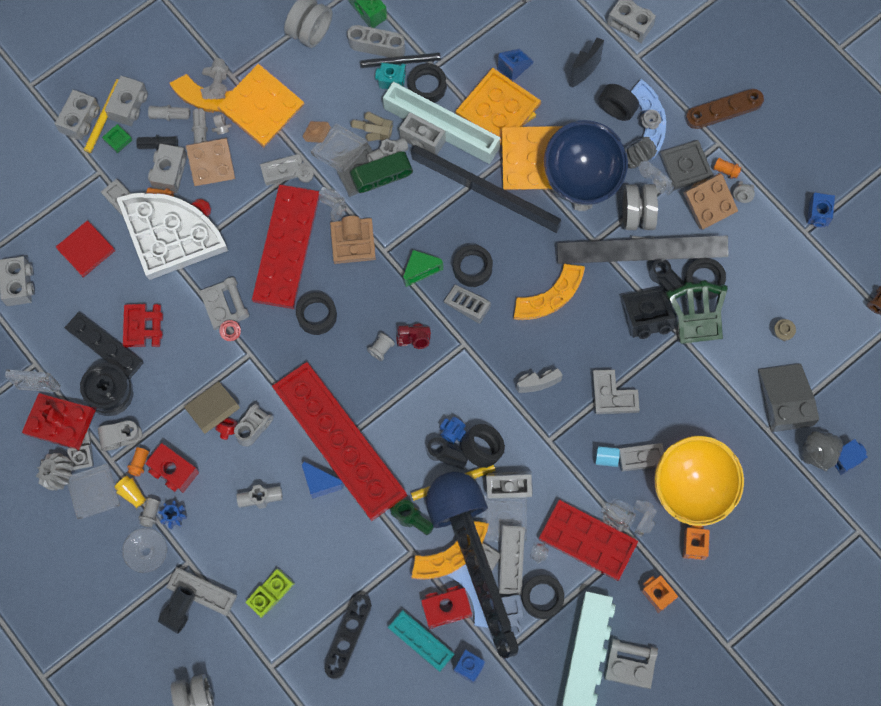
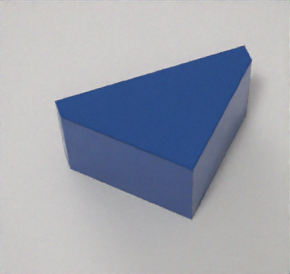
(513, 63)
(320, 482)

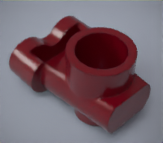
(416, 335)

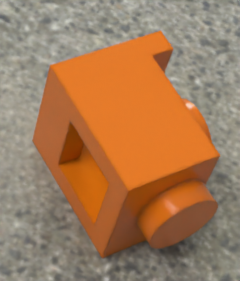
(702, 536)
(667, 593)

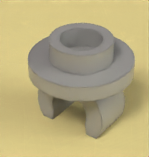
(221, 126)
(744, 192)

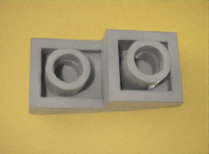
(532, 383)
(83, 457)

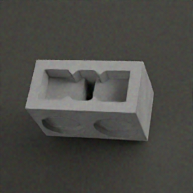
(628, 23)
(73, 114)
(10, 282)

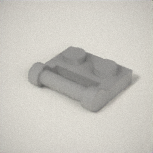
(217, 305)
(628, 671)

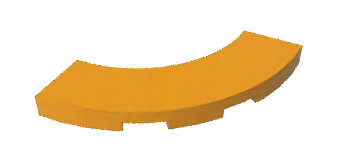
(191, 94)
(553, 299)
(445, 562)

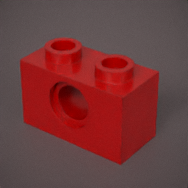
(165, 457)
(436, 617)

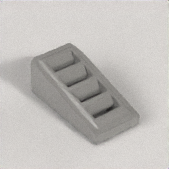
(477, 317)

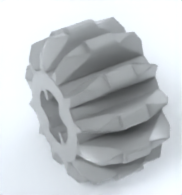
(55, 471)

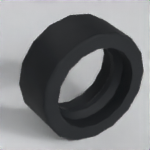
(428, 69)
(618, 102)
(477, 251)
(710, 264)
(316, 298)
(489, 435)
(557, 587)

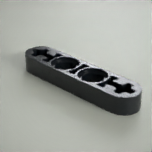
(351, 638)

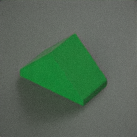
(420, 267)

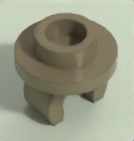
(784, 329)

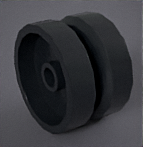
(106, 389)

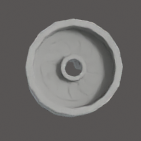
(308, 22)
(640, 207)
(194, 695)

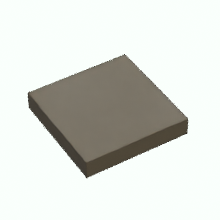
(211, 407)

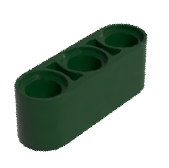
(381, 172)

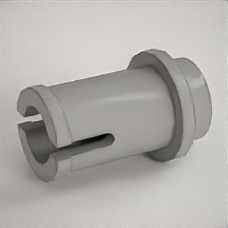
(149, 513)

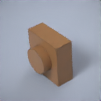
(316, 131)

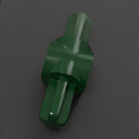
(413, 518)

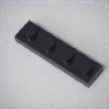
(103, 344)

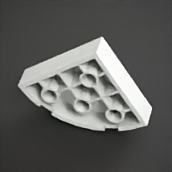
(168, 232)

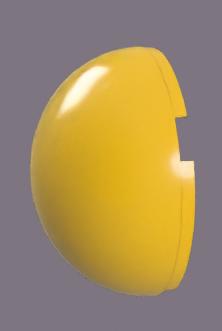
(699, 480)

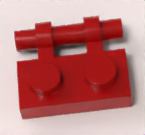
(135, 325)

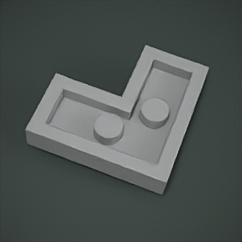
(610, 400)

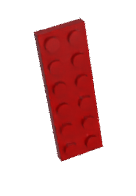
(286, 247)

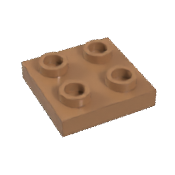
(210, 161)
(710, 201)
(352, 240)

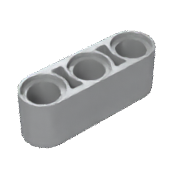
(369, 35)

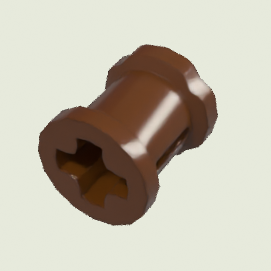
(875, 304)

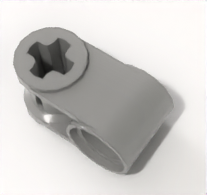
(254, 421)
(115, 435)

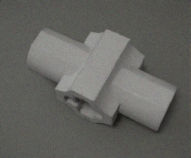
(387, 148)
(248, 498)

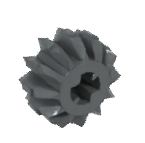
(639, 151)

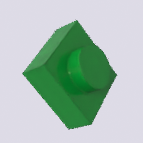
(117, 138)

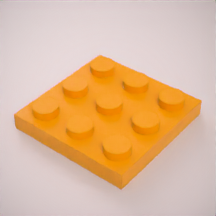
(498, 104)
(260, 105)
(524, 157)

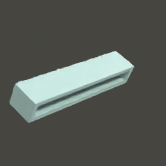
(458, 130)
(588, 650)

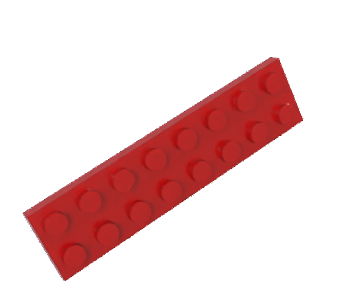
(339, 441)

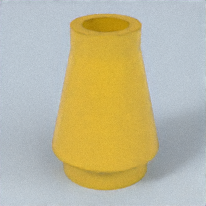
(129, 491)

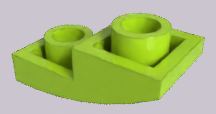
(270, 593)

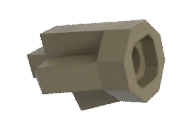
(379, 126)

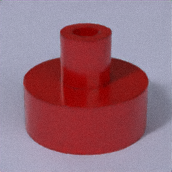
(202, 206)
(226, 428)

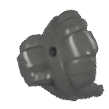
(822, 450)

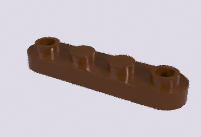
(724, 109)

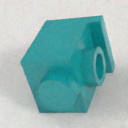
(390, 73)

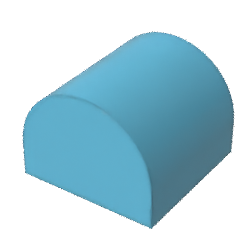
(607, 456)

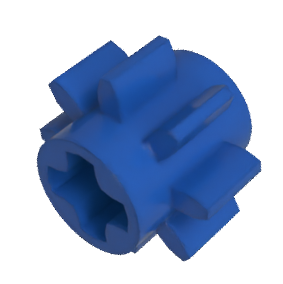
(453, 430)
(169, 509)

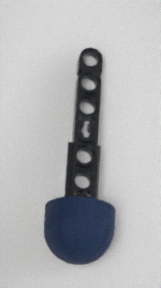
(454, 501)

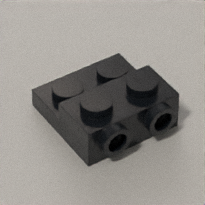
(648, 312)

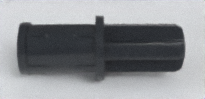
(154, 142)

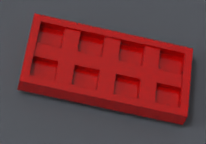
(588, 540)

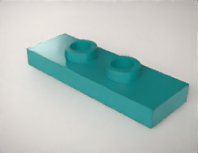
(421, 641)

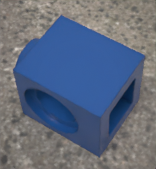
(824, 202)
(851, 456)
(469, 666)

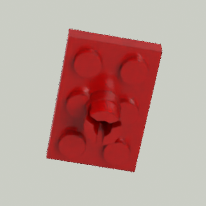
(58, 421)

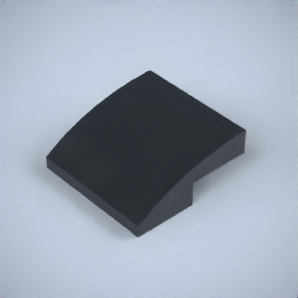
(586, 63)

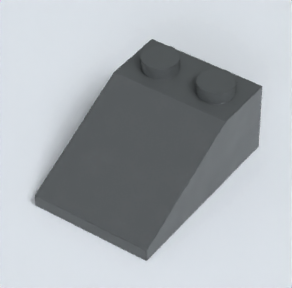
(788, 398)

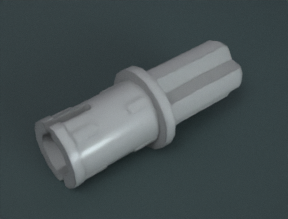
(168, 112)
(199, 125)

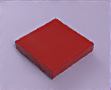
(85, 249)

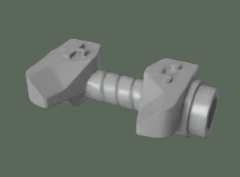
(218, 72)

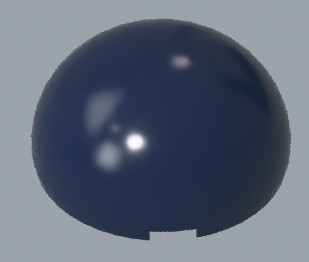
(585, 162)

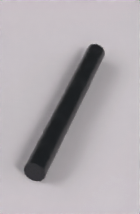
(401, 60)

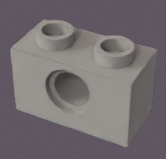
(126, 90)
(422, 133)
(171, 178)
(509, 484)

